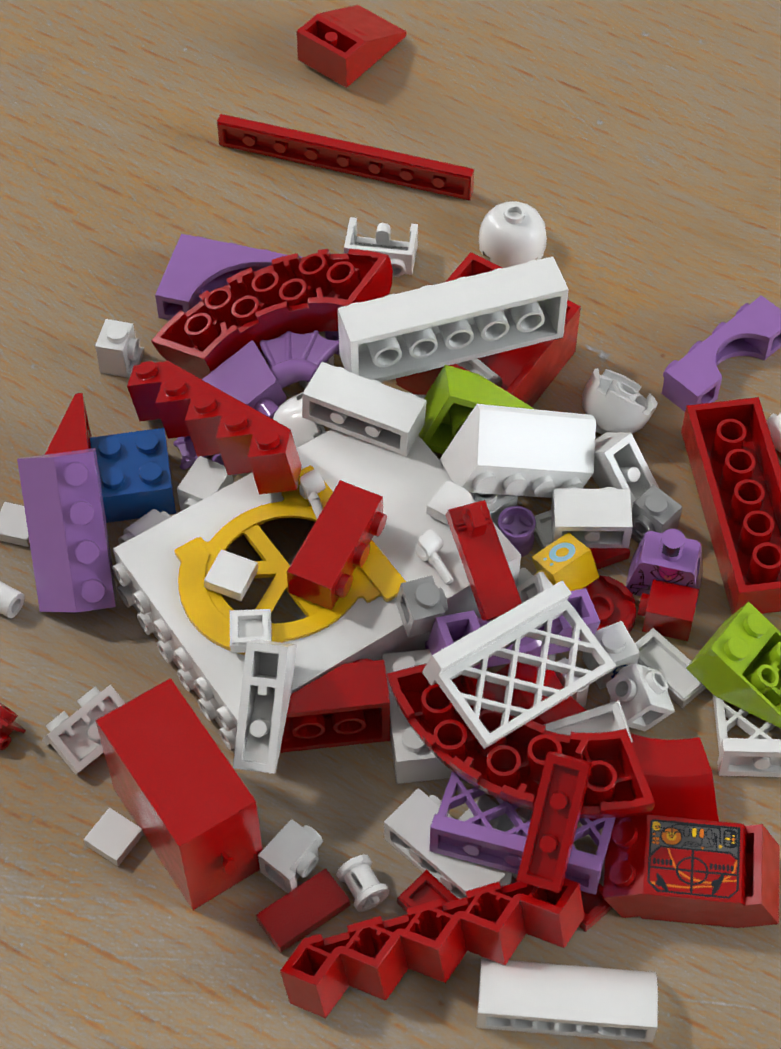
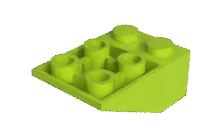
(744, 664)

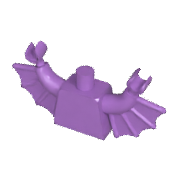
(251, 380)

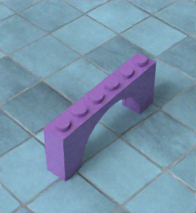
(205, 265)

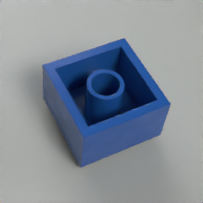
(134, 474)

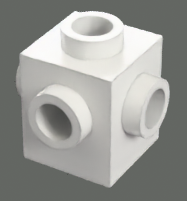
(641, 695)

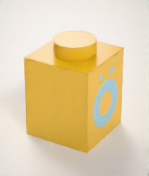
(567, 562)

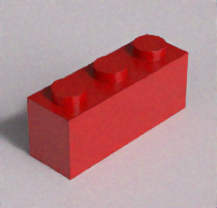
(336, 545)

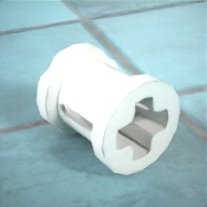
(362, 883)

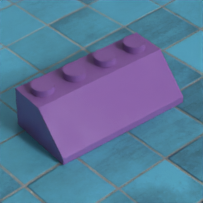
(67, 531)

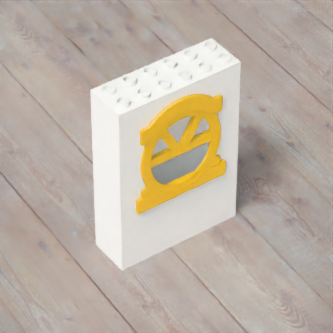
(167, 567)

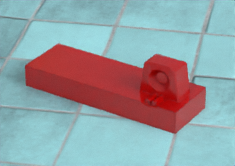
(483, 559)
(554, 821)

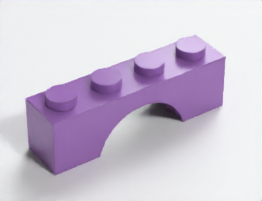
(751, 332)
(456, 626)

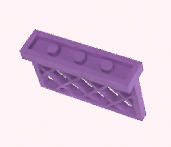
(481, 844)

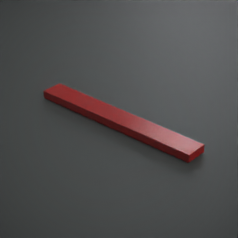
(346, 157)

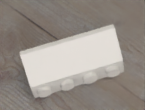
(521, 451)

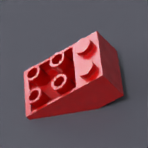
(346, 42)

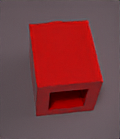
(669, 609)

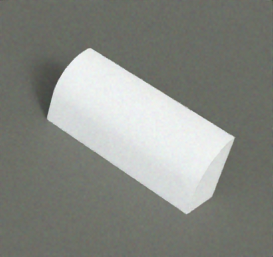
(568, 1000)

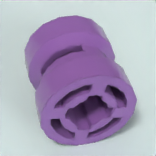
(518, 527)

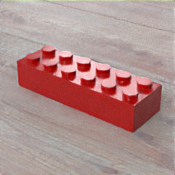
(739, 497)

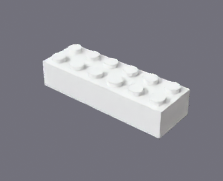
(453, 321)

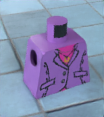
(667, 559)

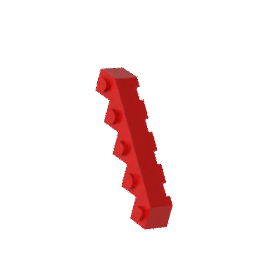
(216, 424)
(429, 941)

